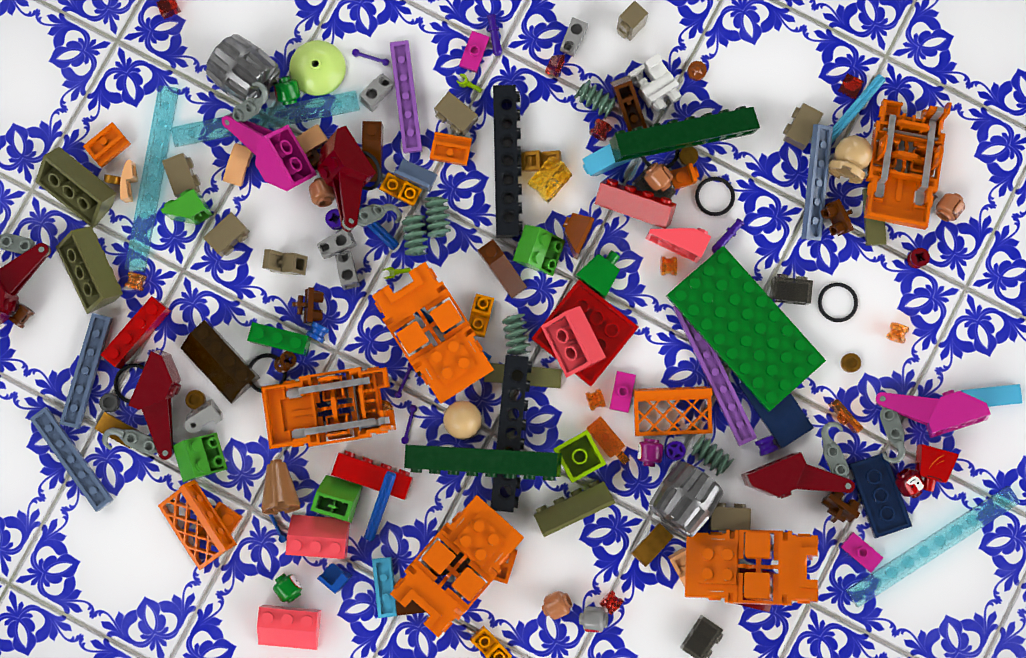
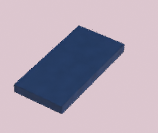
(784, 421)
(880, 495)

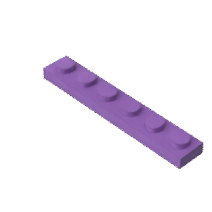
(406, 97)

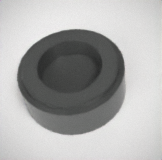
(109, 402)

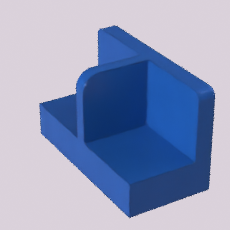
(334, 578)

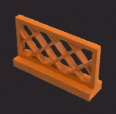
(677, 394)
(206, 517)

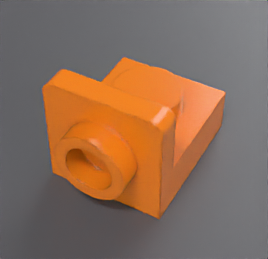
(684, 176)

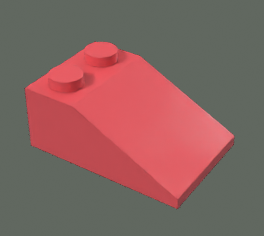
(682, 241)

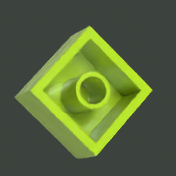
(580, 456)

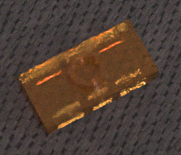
(845, 416)

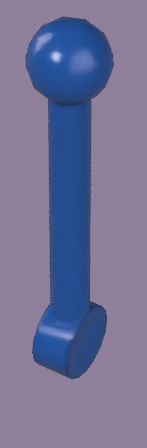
(282, 538)

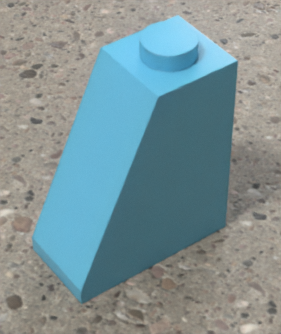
(601, 161)

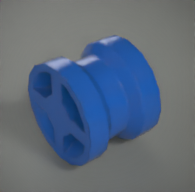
(317, 332)

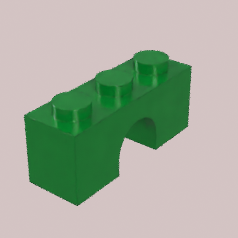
(279, 339)

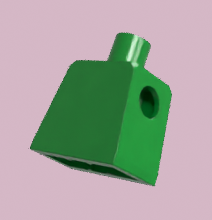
(600, 273)

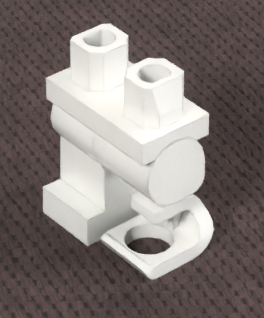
(661, 84)

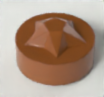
(697, 70)

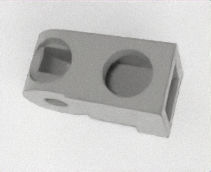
(573, 36)
(376, 92)
(336, 244)
(347, 270)
(202, 415)

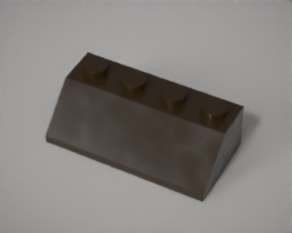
(219, 361)

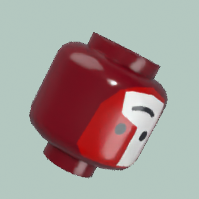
(909, 483)

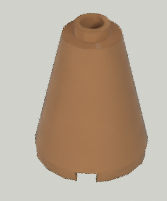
(279, 490)

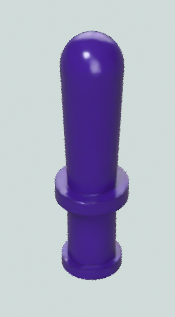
(493, 30)
(731, 232)

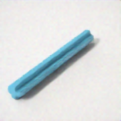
(855, 108)

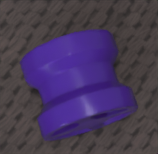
(335, 224)
(766, 445)
(677, 448)

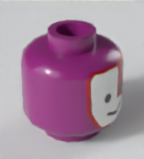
(650, 452)

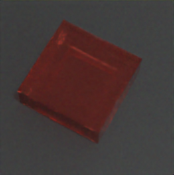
(850, 86)

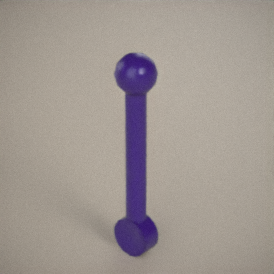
(356, 53)
(398, 394)
(413, 408)

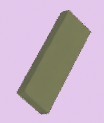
(874, 230)

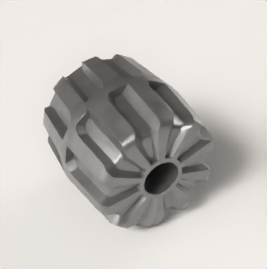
(237, 65)
(686, 498)

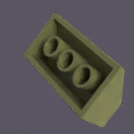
(75, 186)
(89, 269)
(574, 508)

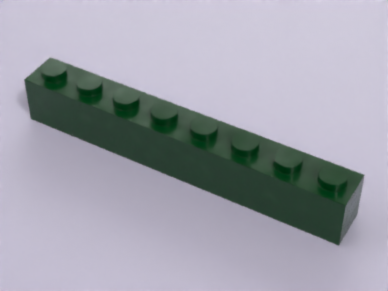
(684, 133)
(483, 461)

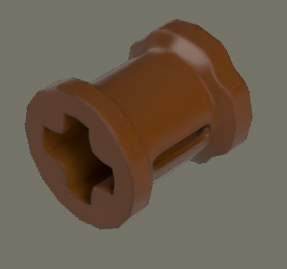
(21, 315)
(285, 366)

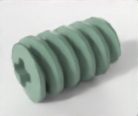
(596, 98)
(437, 217)
(414, 235)
(515, 334)
(711, 455)

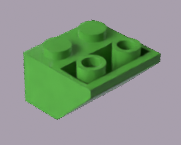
(187, 208)
(538, 250)
(199, 457)
(337, 498)

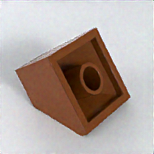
(576, 232)

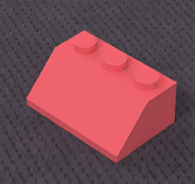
(573, 341)
(317, 537)
(288, 627)

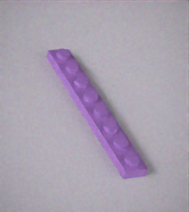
(719, 383)

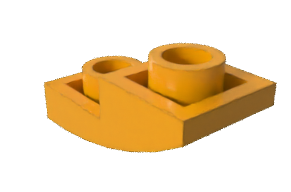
(400, 189)
(481, 314)
(488, 644)

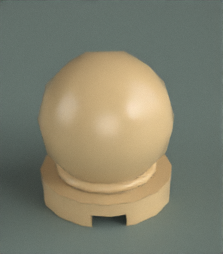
(851, 158)
(462, 420)

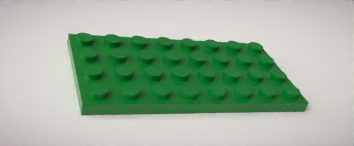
(745, 328)

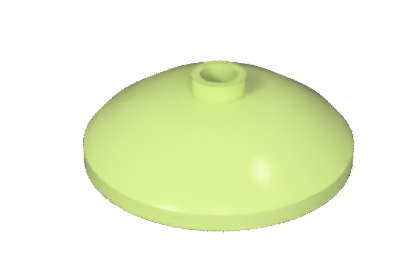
(324, 77)

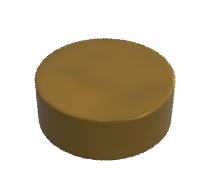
(688, 155)
(112, 179)
(850, 362)
(195, 399)

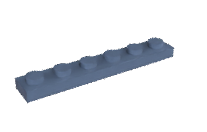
(817, 182)
(86, 371)
(71, 459)

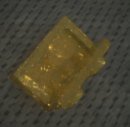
(550, 178)

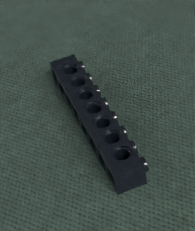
(501, 95)
(512, 363)

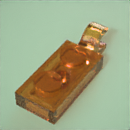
(607, 440)

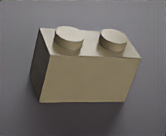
(631, 21)
(456, 114)
(801, 128)
(181, 174)
(227, 235)
(730, 518)

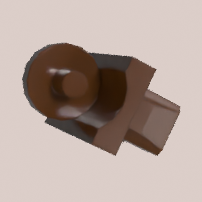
(839, 218)
(311, 297)
(839, 509)

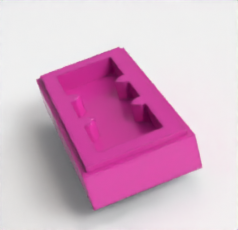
(474, 51)
(622, 392)
(861, 552)

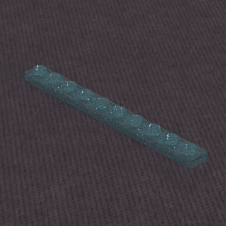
(270, 117)
(151, 179)
(932, 546)

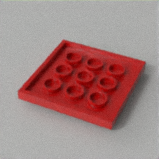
(607, 323)

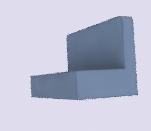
(416, 175)

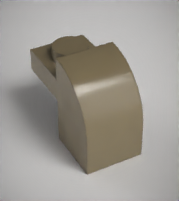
(284, 262)

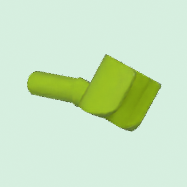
(467, 83)
(393, 272)

